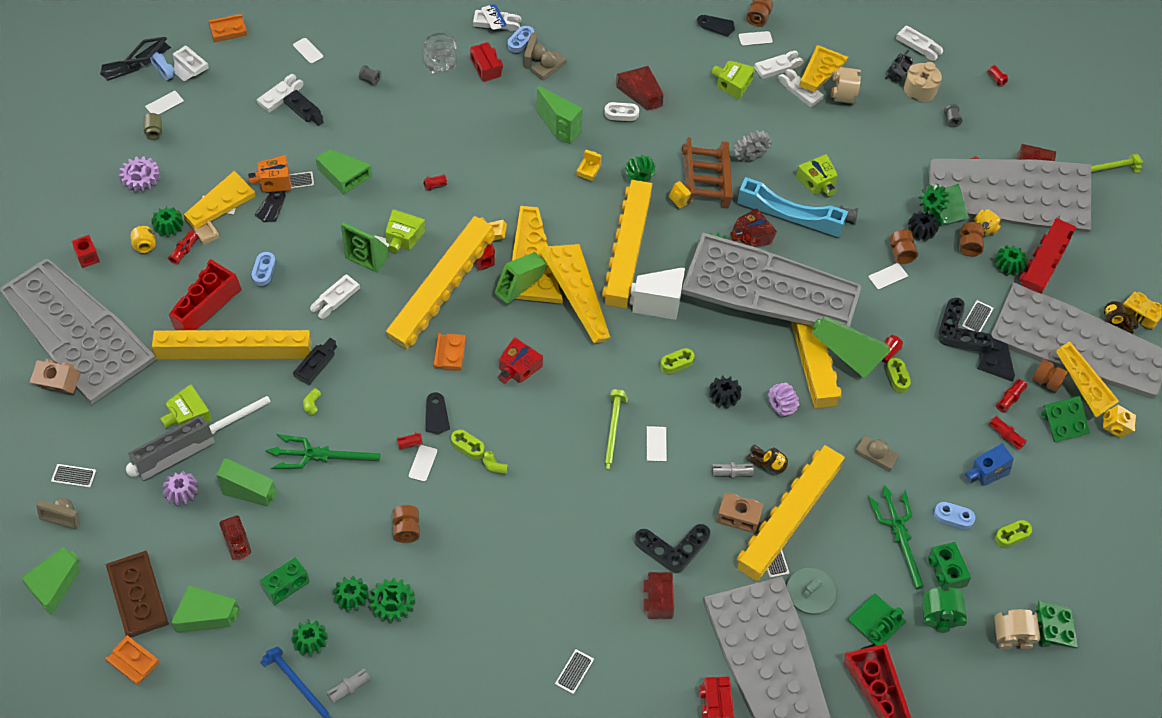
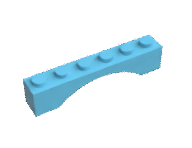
(824, 219)

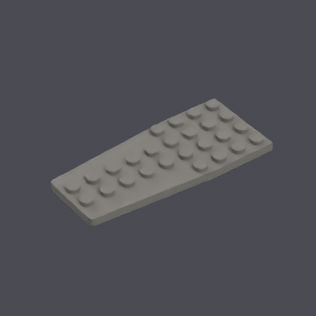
(1020, 189)
(767, 283)
(1041, 325)
(76, 329)
(767, 650)

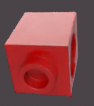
(85, 251)

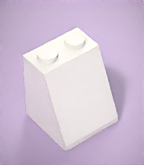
(658, 293)

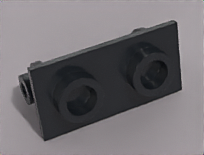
(899, 69)

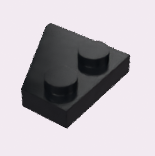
(998, 361)

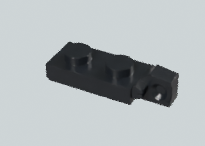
(303, 107)
(315, 361)

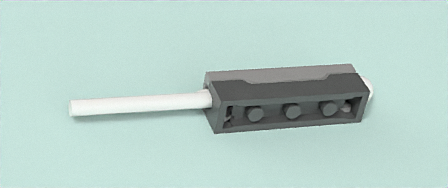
(181, 443)

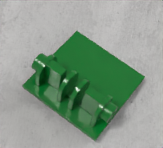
(955, 209)
(1066, 418)
(877, 620)
(1055, 625)

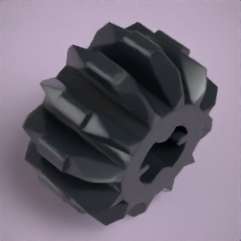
(923, 225)
(725, 391)

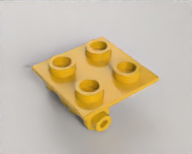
(1150, 310)

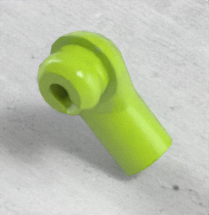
(309, 401)
(492, 465)

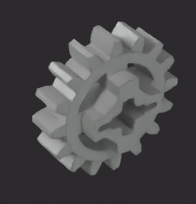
(752, 146)

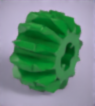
(640, 168)
(934, 206)
(167, 221)
(1010, 260)
(352, 586)
(313, 643)

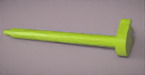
(1134, 161)
(616, 396)

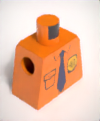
(272, 175)

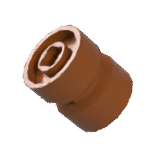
(759, 12)
(971, 239)
(903, 246)
(1048, 374)
(405, 524)

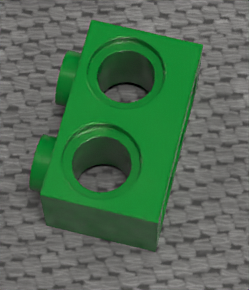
(953, 565)
(284, 581)

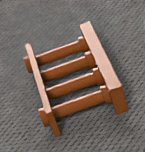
(722, 167)

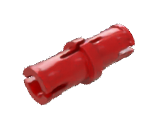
(176, 255)
(1011, 395)
(1007, 432)

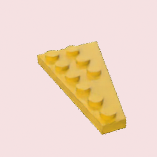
(530, 239)
(574, 278)

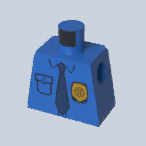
(991, 466)

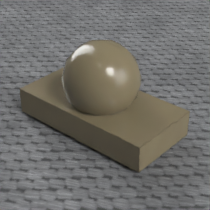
(533, 50)
(548, 65)
(877, 452)
(59, 512)

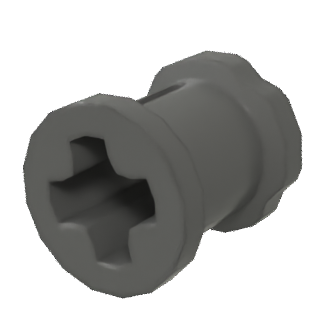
(369, 75)
(952, 114)
(851, 215)

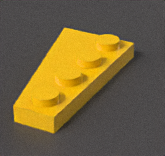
(821, 68)
(223, 198)
(1088, 382)

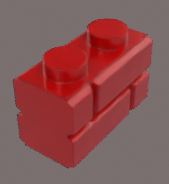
(486, 61)
(717, 697)

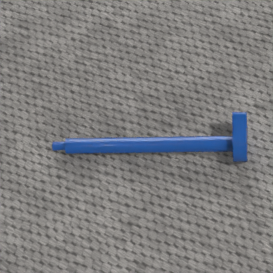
(274, 655)

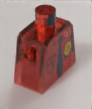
(753, 229)

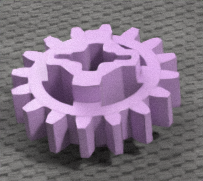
(139, 174)

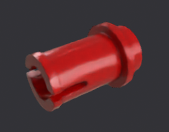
(1001, 79)
(433, 182)
(410, 441)

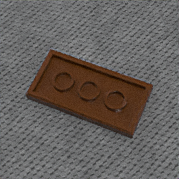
(137, 594)

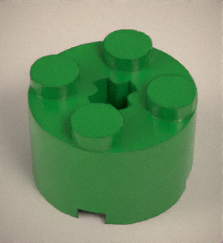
(944, 609)

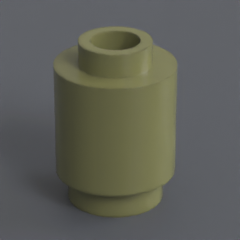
(152, 126)

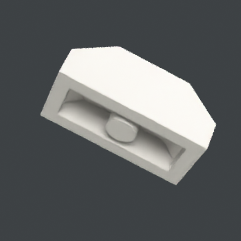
(188, 63)

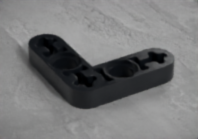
(957, 333)
(673, 554)

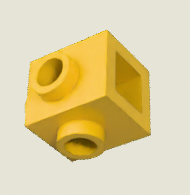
(1119, 421)

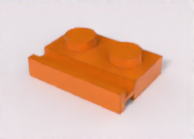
(228, 28)
(450, 352)
(132, 660)

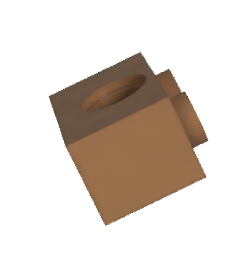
(55, 376)
(744, 521)

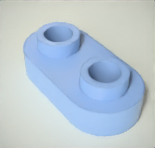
(520, 39)
(163, 68)
(263, 270)
(954, 515)

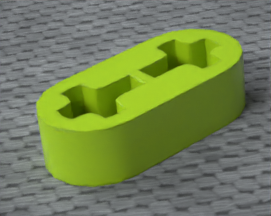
(676, 360)
(894, 376)
(469, 443)
(1015, 538)

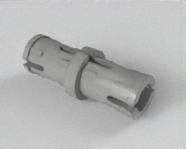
(732, 469)
(348, 686)

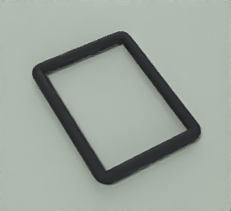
(161, 39)

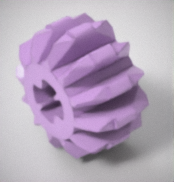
(783, 399)
(180, 488)

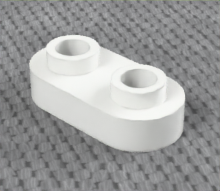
(621, 111)

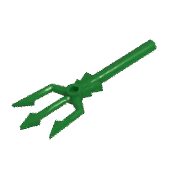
(316, 453)
(899, 531)

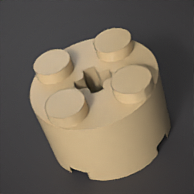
(922, 81)
(846, 85)
(1017, 629)

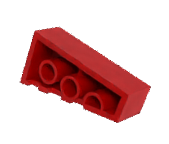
(1047, 256)
(205, 297)
(878, 681)

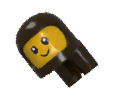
(1117, 315)
(772, 460)

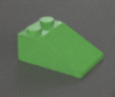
(559, 115)
(363, 248)

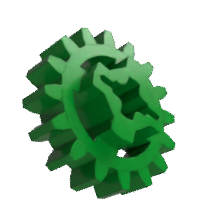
(388, 606)

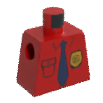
(519, 362)

